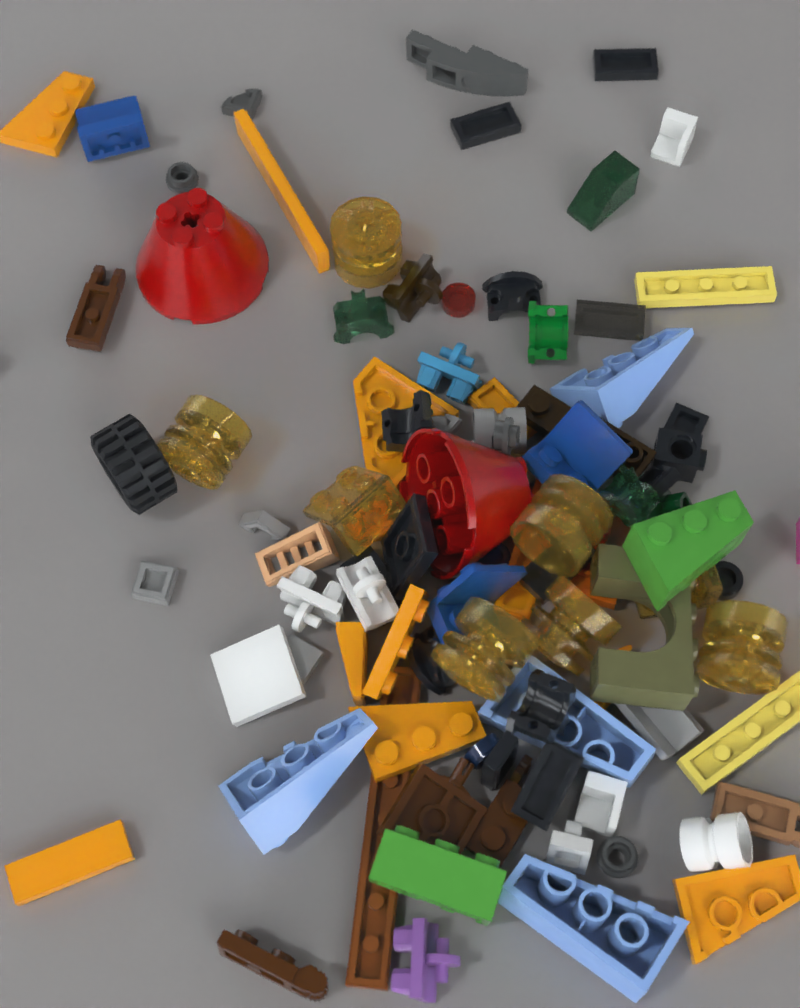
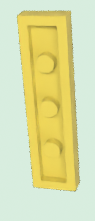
(705, 287)
(743, 736)

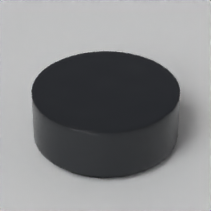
(730, 578)

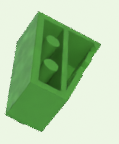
(684, 543)
(438, 874)

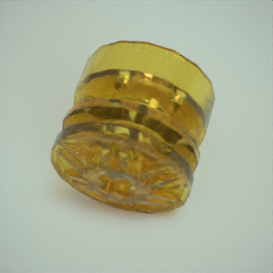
(366, 242)
(204, 441)
(562, 525)
(570, 625)
(488, 645)
(742, 647)

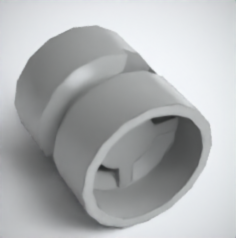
(484, 424)

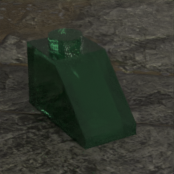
(604, 190)

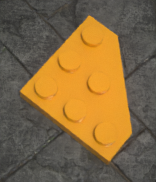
(382, 388)

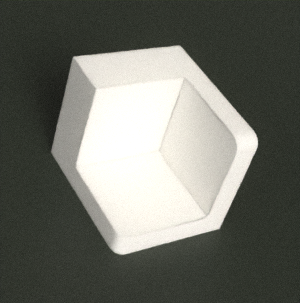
(674, 136)
(600, 803)

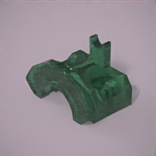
(360, 317)
(629, 497)

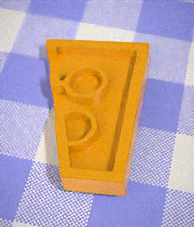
(50, 116)
(397, 642)
(418, 734)
(734, 901)

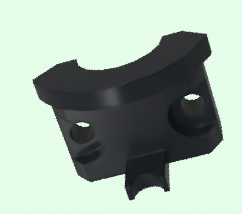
(511, 292)
(401, 424)
(423, 664)
(543, 708)

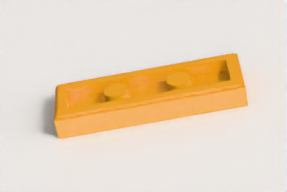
(69, 862)

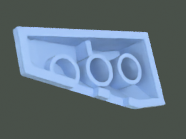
(625, 379)
(280, 794)

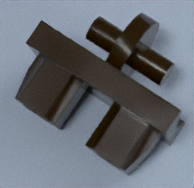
(418, 287)

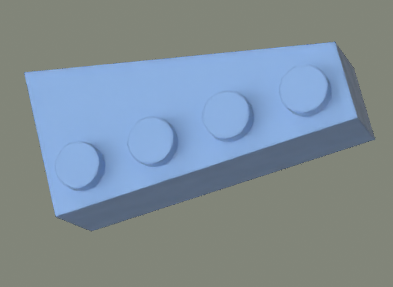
(592, 731)
(599, 929)

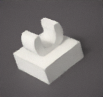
(570, 850)

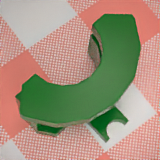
(547, 332)

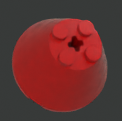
(200, 260)
(468, 492)

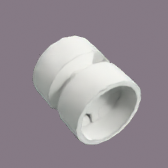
(710, 843)

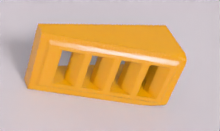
(354, 651)

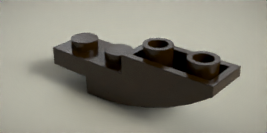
(546, 411)

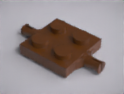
(437, 806)

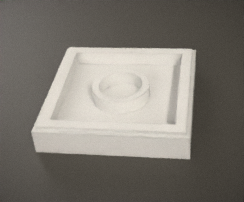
(258, 675)

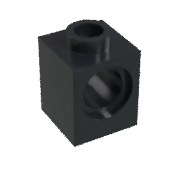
(685, 443)

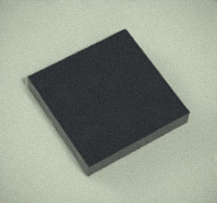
(409, 546)

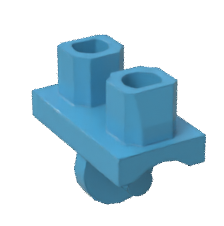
(434, 369)

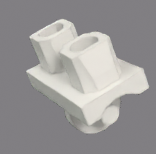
(368, 593)
(307, 605)

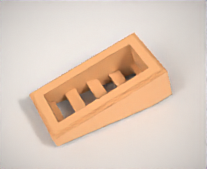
(293, 543)

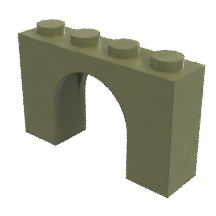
(650, 678)

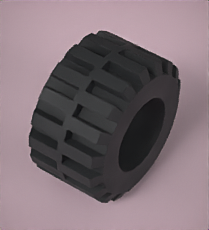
(134, 464)

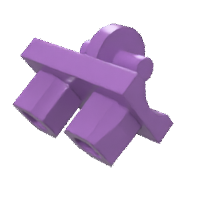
(428, 960)

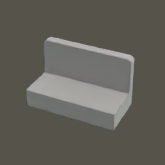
(663, 728)

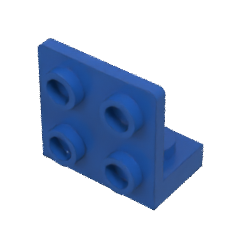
(111, 128)
(579, 448)
(475, 581)

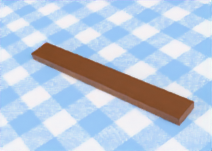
(376, 905)

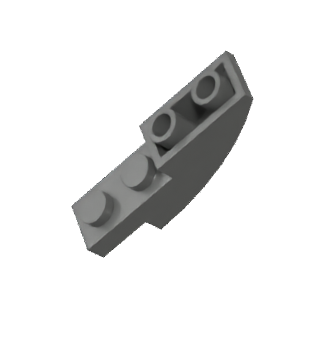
(470, 72)

